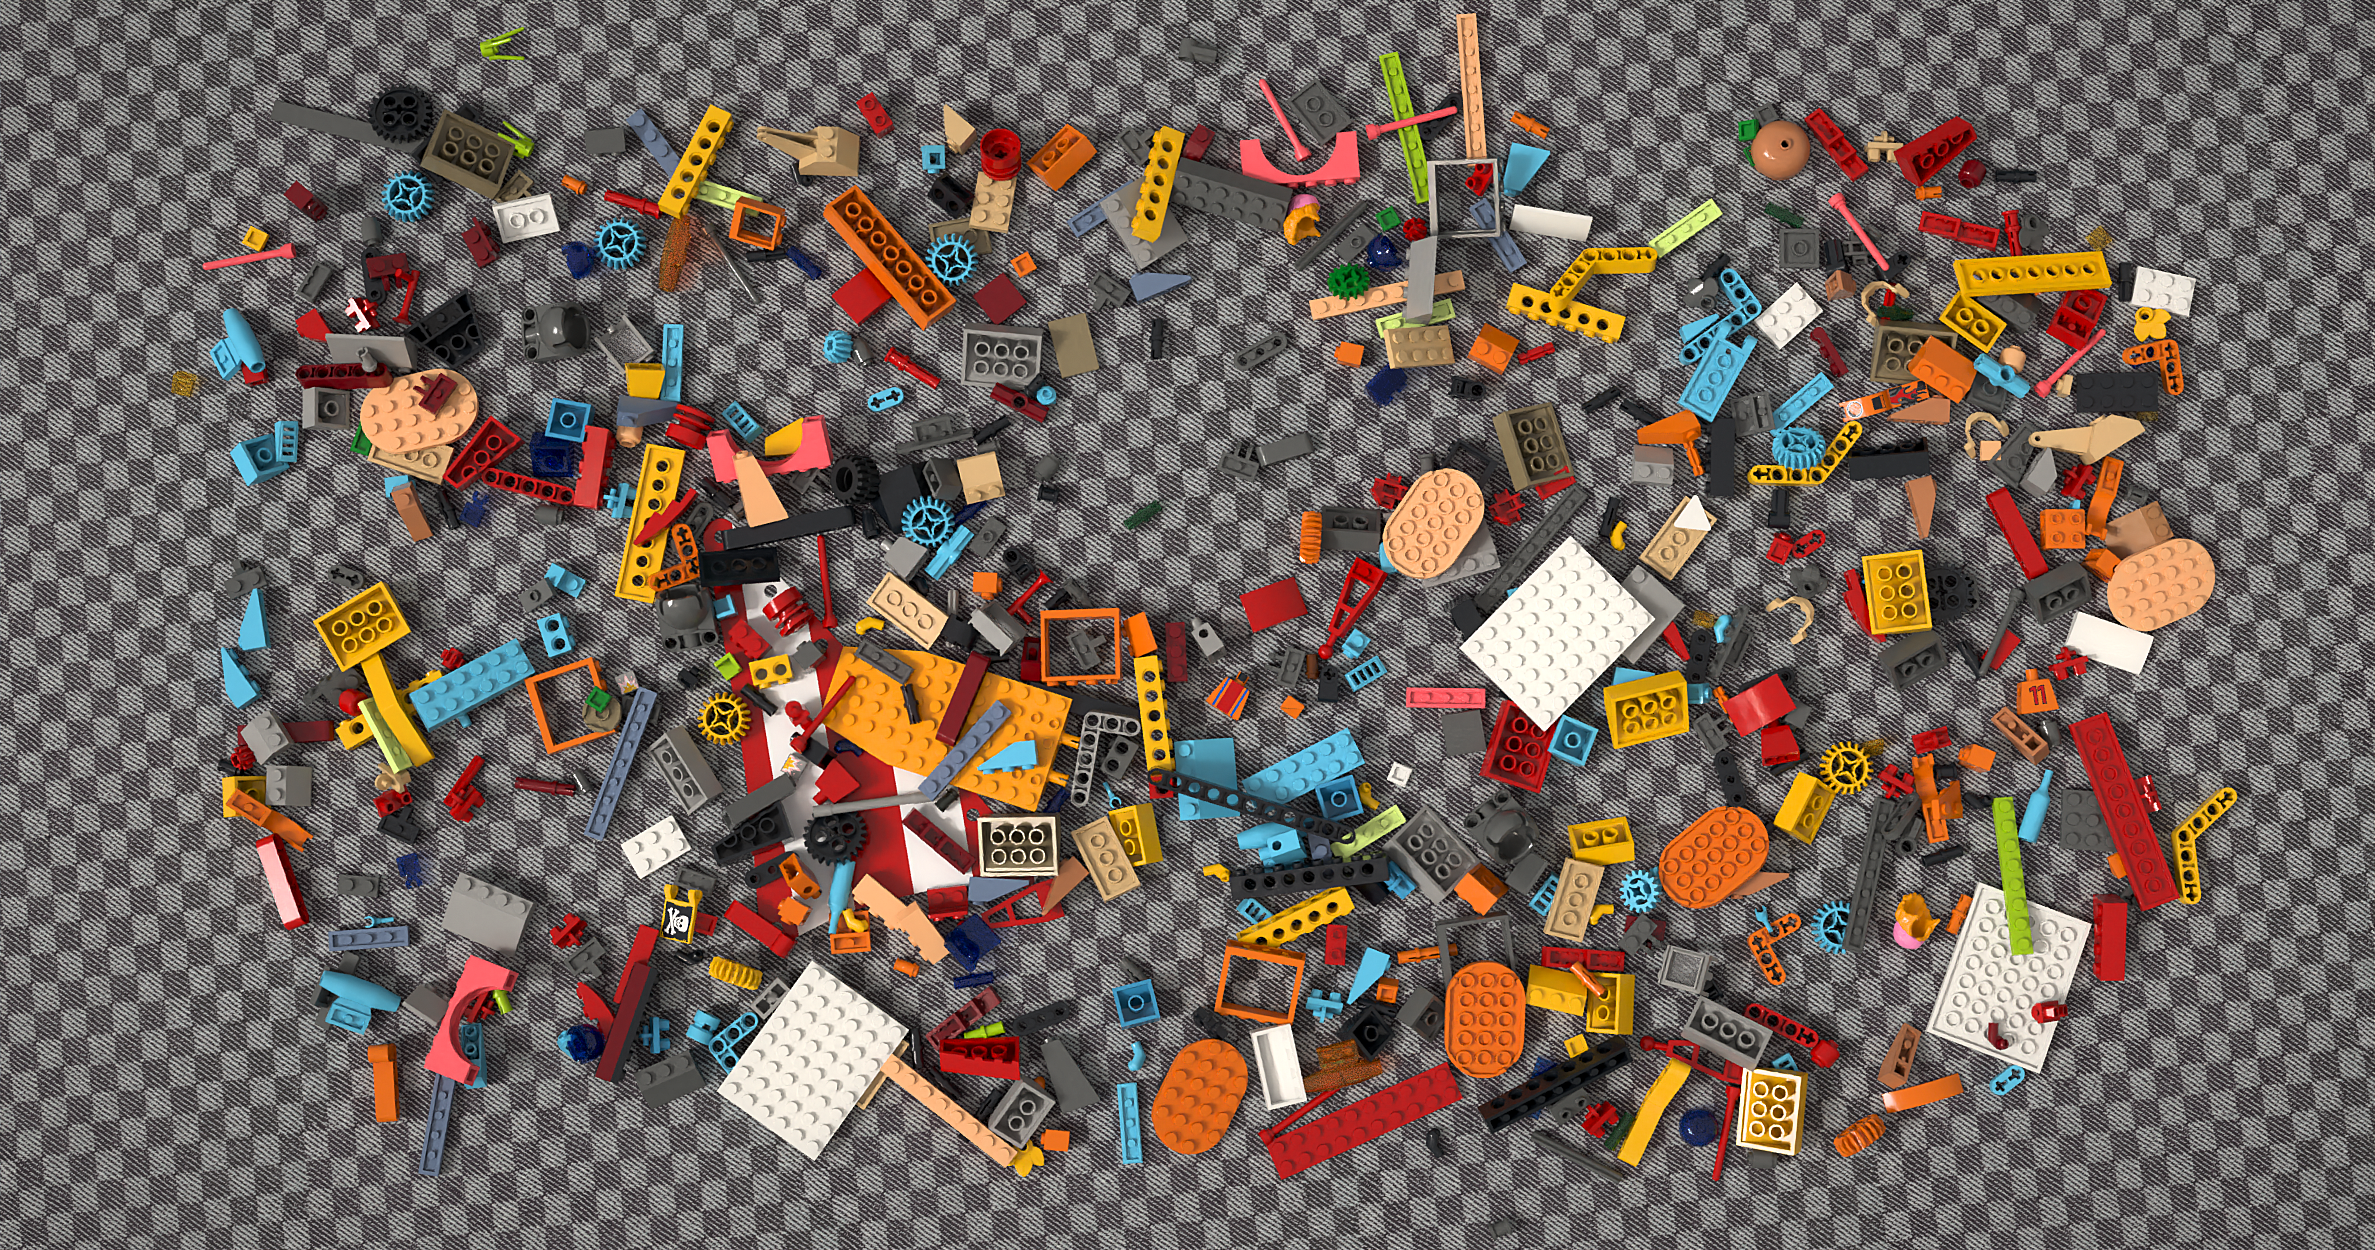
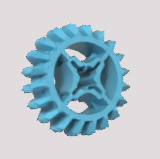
(415, 193)
(613, 246)
(942, 255)
(1803, 449)
(934, 518)
(1834, 918)

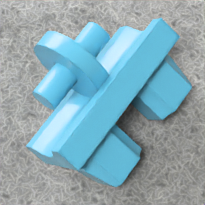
(619, 509)
(1324, 1008)

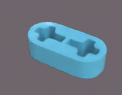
(888, 403)
(2010, 1083)

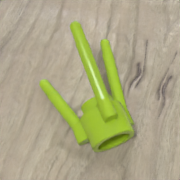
(490, 46)
(524, 147)

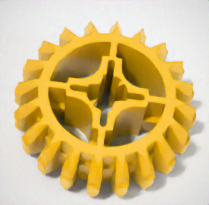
(714, 704)
(1861, 759)
(735, 973)

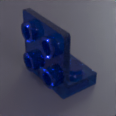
(971, 941)

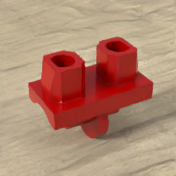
(1481, 178)
(365, 312)
(2075, 479)
(2078, 664)
(798, 714)
(1931, 740)
(1903, 785)
(2148, 793)
(391, 801)
(463, 801)
(570, 934)
(2049, 1011)
(472, 1013)
(1597, 1116)

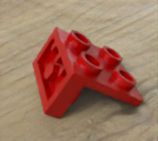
(947, 902)

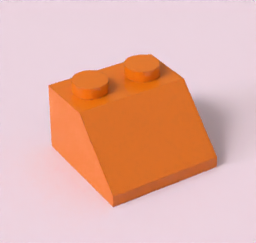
(1493, 348)
(1139, 635)
(1481, 889)

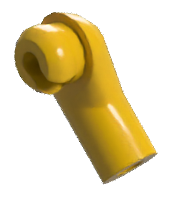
(1616, 536)
(867, 623)
(1365, 796)
(1219, 870)
(1598, 910)
(854, 924)

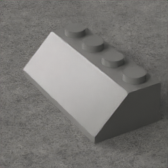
(685, 769)
(1726, 1033)

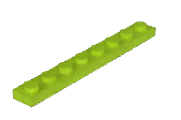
(1408, 135)
(2012, 876)

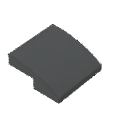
(1752, 414)
(1463, 732)

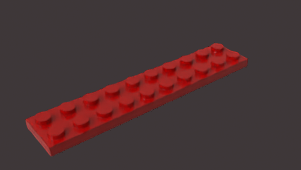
(2123, 811)
(1364, 1120)

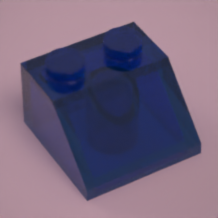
(1385, 385)
(551, 456)

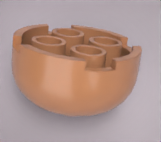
(1780, 150)

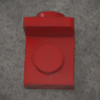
(1780, 547)
(705, 923)

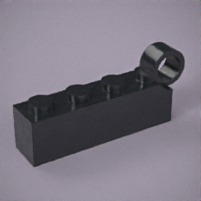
(1720, 457)

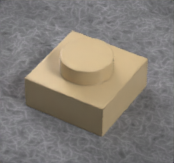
(2064, 385)

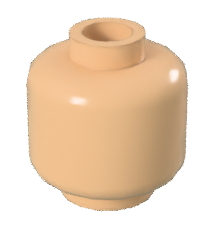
(2013, 357)
(629, 436)

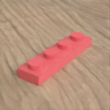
(1445, 698)

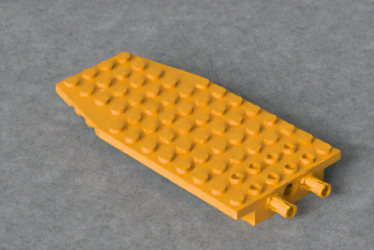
(876, 721)

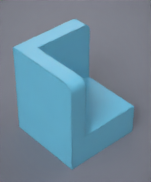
(725, 608)

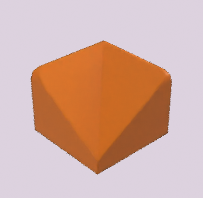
(1292, 707)

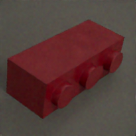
(306, 201)
(1176, 652)

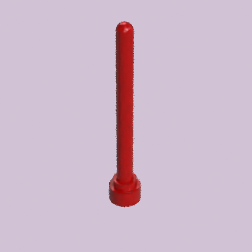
(829, 619)
(800, 742)
(1732, 1095)
(1268, 1134)

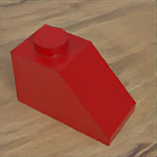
(313, 326)

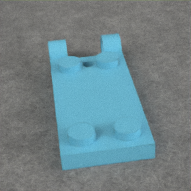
(1715, 374)

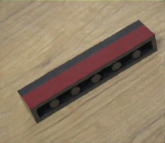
(626, 1022)

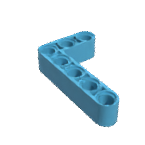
(1740, 313)
(729, 1042)

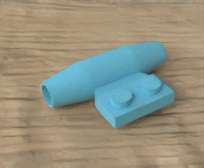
(238, 347)
(1258, 835)
(355, 1000)

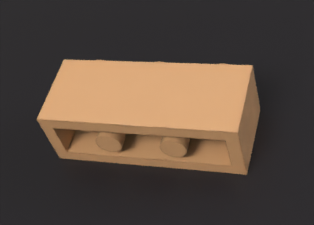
(879, 900)
(922, 933)

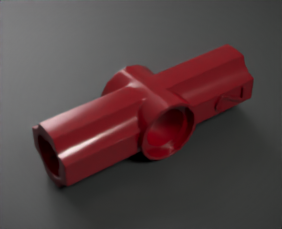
(1008, 396)

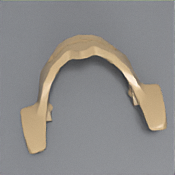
(1870, 289)
(1972, 419)
(1806, 606)

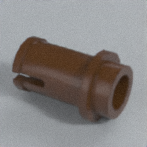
(1312, 666)

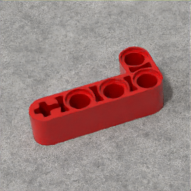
(761, 929)
(1780, 1025)

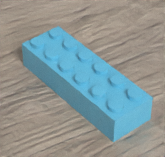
(472, 685)
(1305, 770)

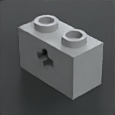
(770, 997)

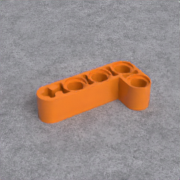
(385, 1081)

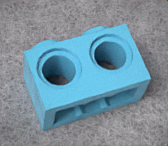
(552, 637)

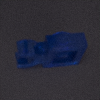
(473, 512)
(409, 866)

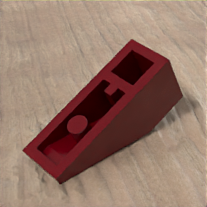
(1198, 144)

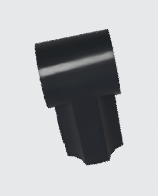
(1835, 257)
(1779, 515)

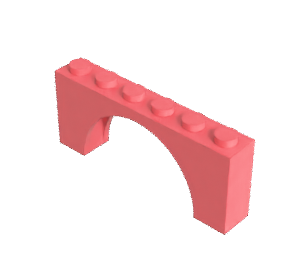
(1340, 168)
(812, 453)
(446, 1053)

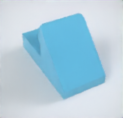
(565, 580)

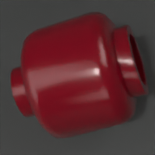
(1972, 173)

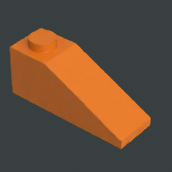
(1671, 430)

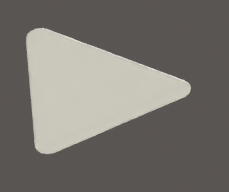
(1693, 516)

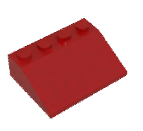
(1517, 750)

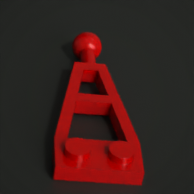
(1367, 574)
(1042, 890)
(1731, 1071)

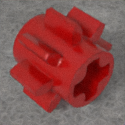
(1415, 229)
(452, 658)
(243, 757)

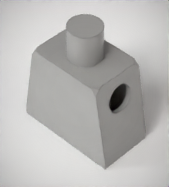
(904, 557)
(1211, 645)

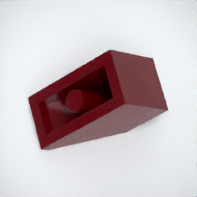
(1031, 659)

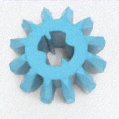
(837, 346)

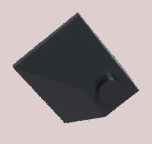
(1369, 1032)

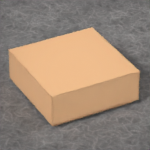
(1989, 449)

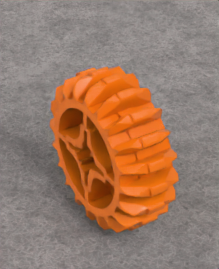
(1310, 537)
(1859, 1135)

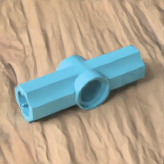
(2008, 380)
(949, 552)

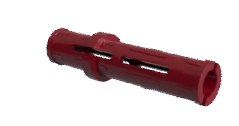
(545, 786)

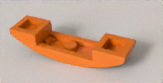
(1922, 1093)

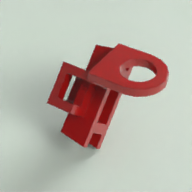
(1388, 494)
(1508, 510)

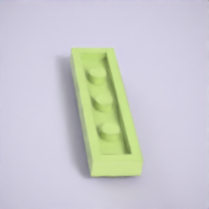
(723, 196)
(1685, 228)
(1441, 312)
(385, 737)
(1369, 832)

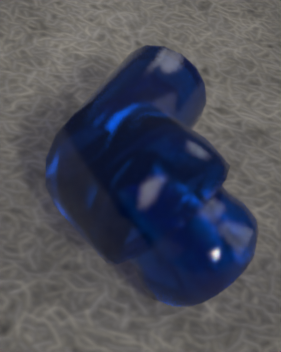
(846, 745)

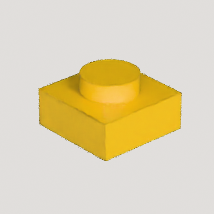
(255, 239)
(1576, 1045)

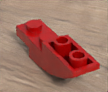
(1856, 603)
(596, 1007)

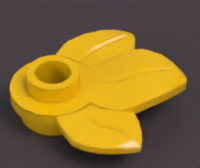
(2153, 325)
(1026, 1158)

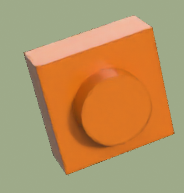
(1023, 265)

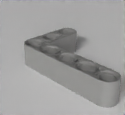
(1092, 748)

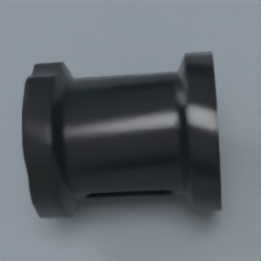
(1048, 494)
(1945, 771)

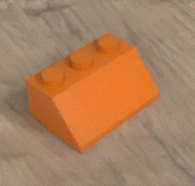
(1061, 157)
(1943, 369)

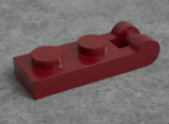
(1828, 351)

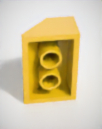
(1972, 321)
(1804, 807)
(1137, 833)
(1602, 841)
(1555, 990)
(1615, 1007)

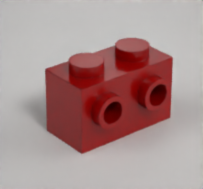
(747, 637)

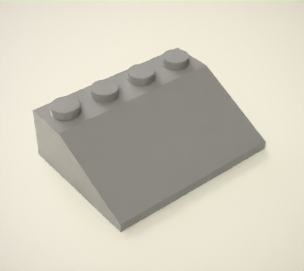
(1120, 211)
(1420, 281)
(394, 352)
(1000, 355)
(1476, 559)
(1657, 602)
(1430, 854)
(488, 914)

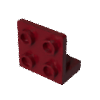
(480, 244)

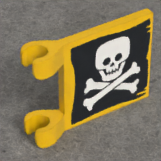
(678, 915)

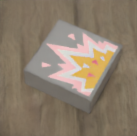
(627, 682)
(794, 766)

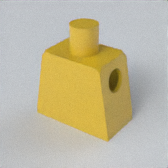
(644, 379)

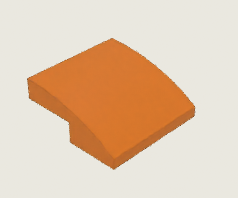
(848, 940)

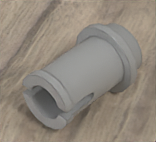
(368, 363)

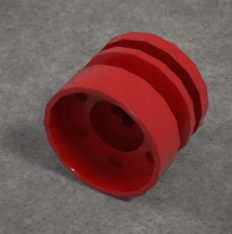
(1000, 154)
(690, 426)
(786, 608)

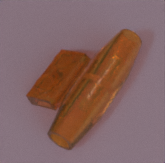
(674, 253)
(1340, 1068)

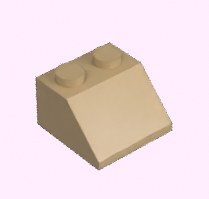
(958, 132)
(981, 477)

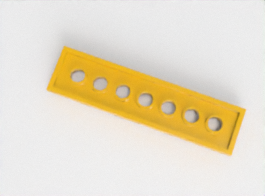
(2038, 265)
(641, 513)

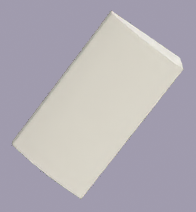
(1550, 222)
(2108, 642)
(1278, 1066)

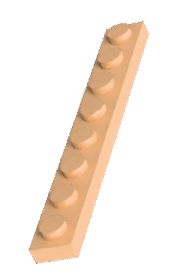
(1471, 86)
(1381, 297)
(948, 1110)

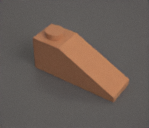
(1840, 286)
(1931, 411)
(1922, 497)
(411, 511)
(2021, 736)
(1070, 875)
(1758, 882)
(1900, 1056)

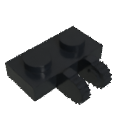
(1206, 1020)

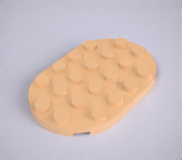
(401, 426)
(1433, 523)
(2161, 584)

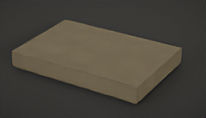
(977, 237)
(1073, 345)

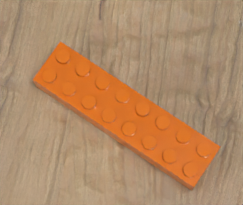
(889, 257)

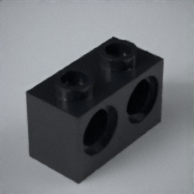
(951, 195)

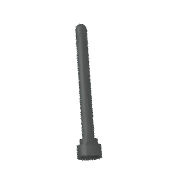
(710, 233)
(2015, 598)

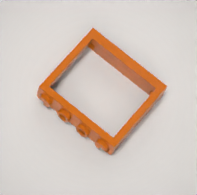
(1080, 614)
(540, 712)
(1263, 953)

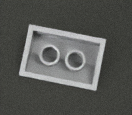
(1020, 1111)

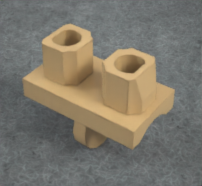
(1881, 146)
(389, 779)

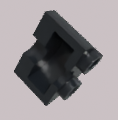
(959, 631)

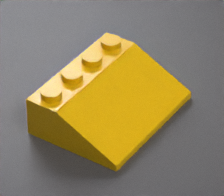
(1897, 593)
(363, 626)
(1647, 709)
(1772, 1110)

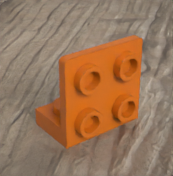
(2062, 529)

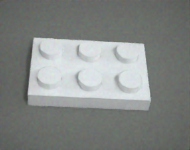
(526, 217)
(2162, 291)
(1787, 316)
(656, 847)

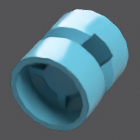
(702, 1034)

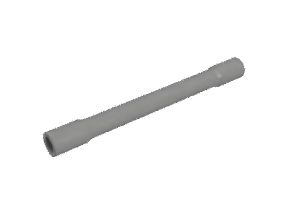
(830, 809)

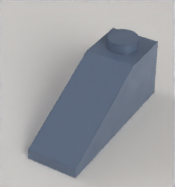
(1151, 285)
(642, 411)
(989, 889)

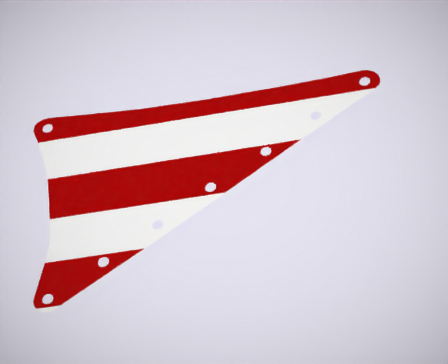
(892, 851)

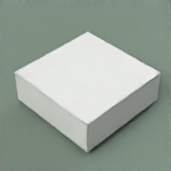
(1399, 774)

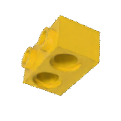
(771, 665)

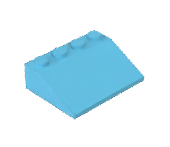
(1209, 761)

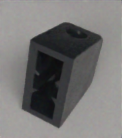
(817, 753)

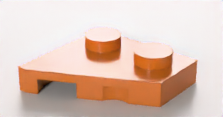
(1948, 803)

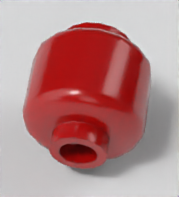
(349, 701)
(1825, 1053)

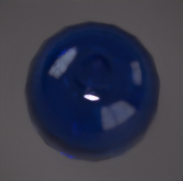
(1382, 254)
(579, 259)
(585, 1043)
(1698, 1127)

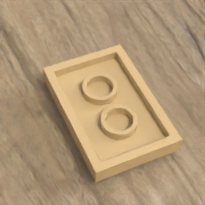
(992, 204)

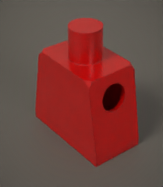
(1778, 744)
(835, 784)

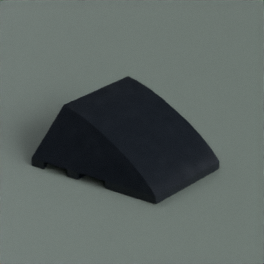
(450, 331)
(898, 490)

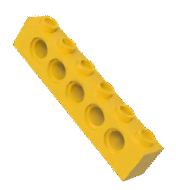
(713, 118)
(1172, 141)
(1575, 309)
(1142, 666)
(347, 728)
(1301, 912)

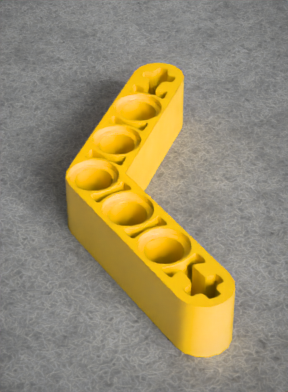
(1599, 261)
(1806, 475)
(394, 711)
(2188, 844)
(1651, 1110)

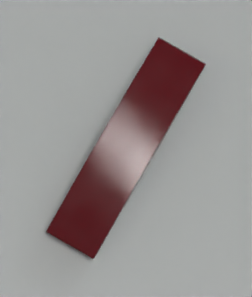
(938, 841)
(964, 1017)

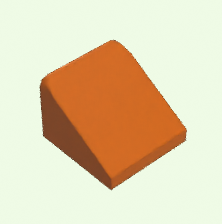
(2116, 865)
(1387, 989)

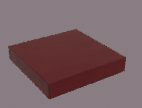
(999, 299)

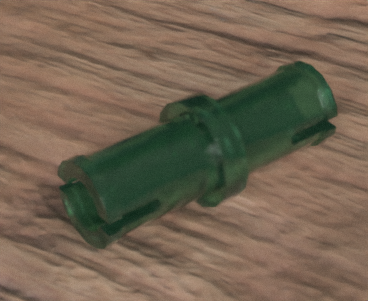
(1783, 215)
(1895, 312)
(1142, 515)
(1619, 1131)

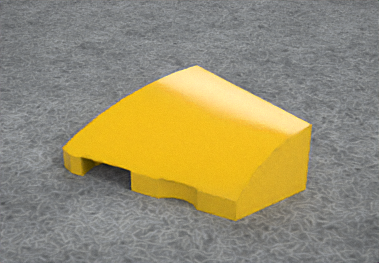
(785, 440)

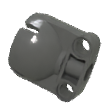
(554, 331)
(686, 617)
(1503, 828)

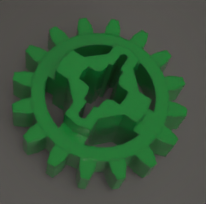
(1350, 281)

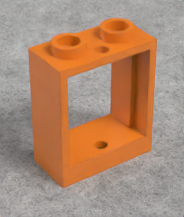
(738, 233)

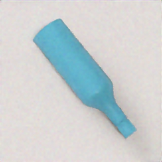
(2036, 811)
(840, 892)

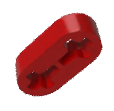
(1810, 547)

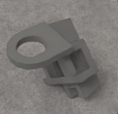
(1859, 252)

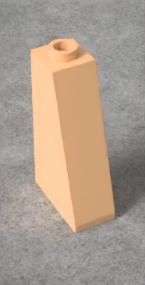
(757, 494)

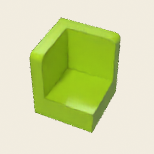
(728, 666)

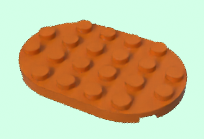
(1713, 857)
(1484, 1019)
(1199, 1096)

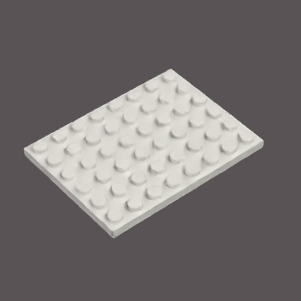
(1557, 633)
(1994, 987)
(813, 1060)

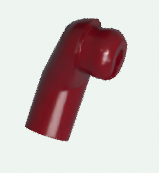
(1995, 1039)

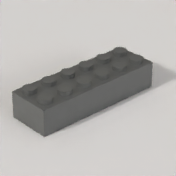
(1230, 194)

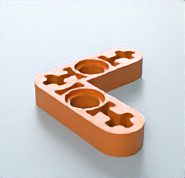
(2159, 354)
(683, 567)
(1766, 940)

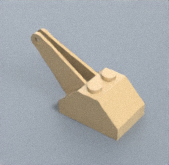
(820, 150)
(2090, 442)

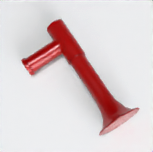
(403, 316)
(1016, 606)

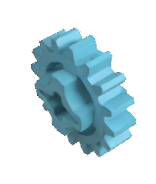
(1634, 891)

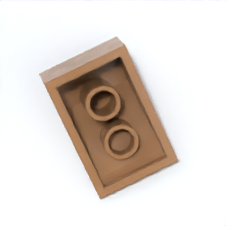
(2137, 531)

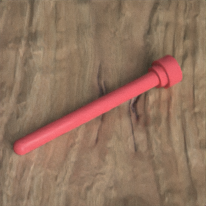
(1375, 130)
(1301, 152)
(1838, 202)
(287, 251)
(2043, 387)

